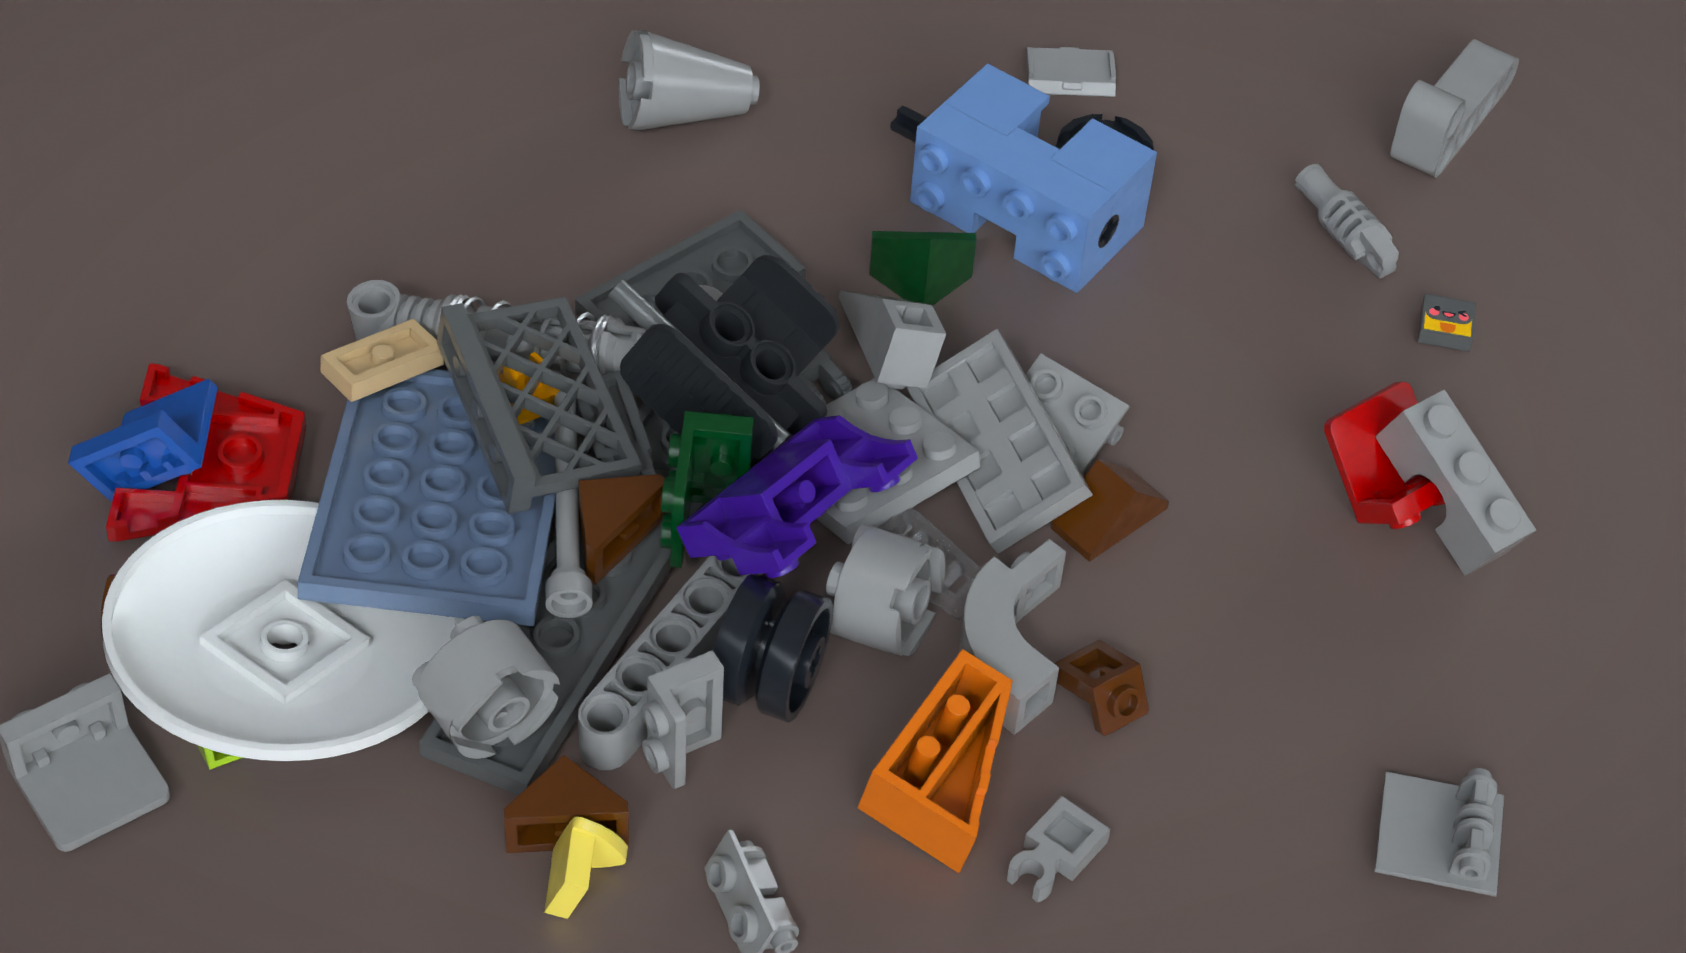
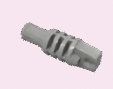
(1349, 221)

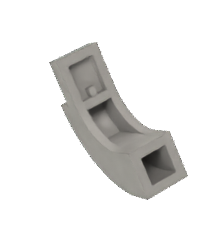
(989, 629)

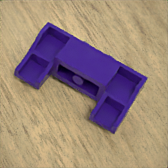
(768, 510)

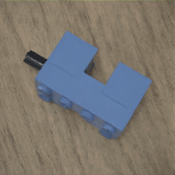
(985, 162)

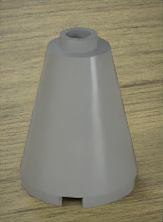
(680, 83)

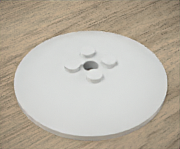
(196, 629)

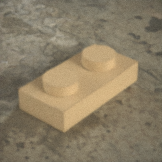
(381, 360)

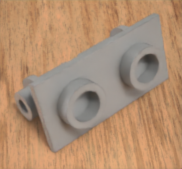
(740, 880)

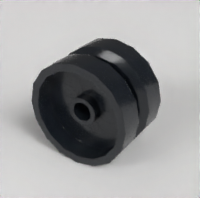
(772, 646)

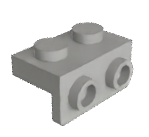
(682, 713)

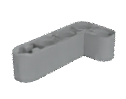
(1444, 116)

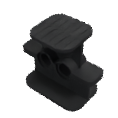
(755, 333)

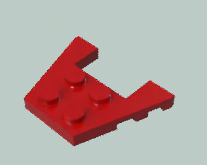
(247, 458)

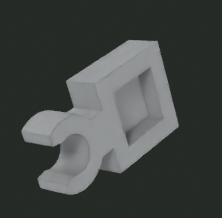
(1058, 842)

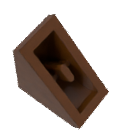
(1115, 510)
(616, 518)
(556, 797)

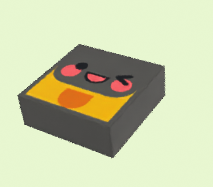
(1447, 322)

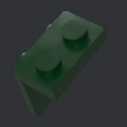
(708, 459)

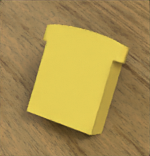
(579, 849)

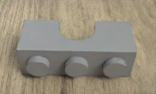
(1480, 508)

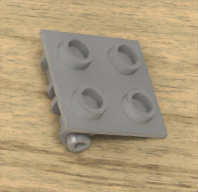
(1078, 409)
(1442, 831)

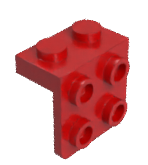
(1366, 471)

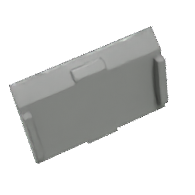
(1071, 71)

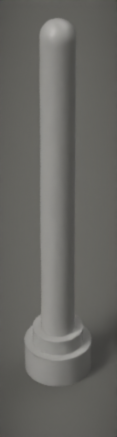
(568, 589)

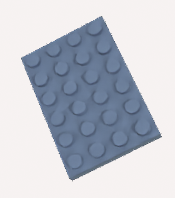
(417, 514)

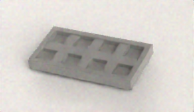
(1023, 461)

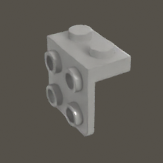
(82, 764)

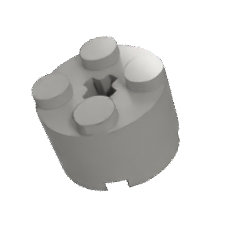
(885, 591)
(487, 686)

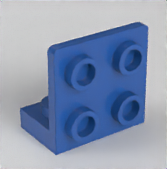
(151, 444)

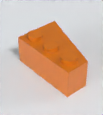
(941, 763)

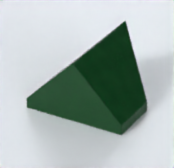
(922, 264)

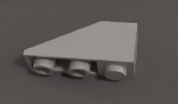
(896, 337)

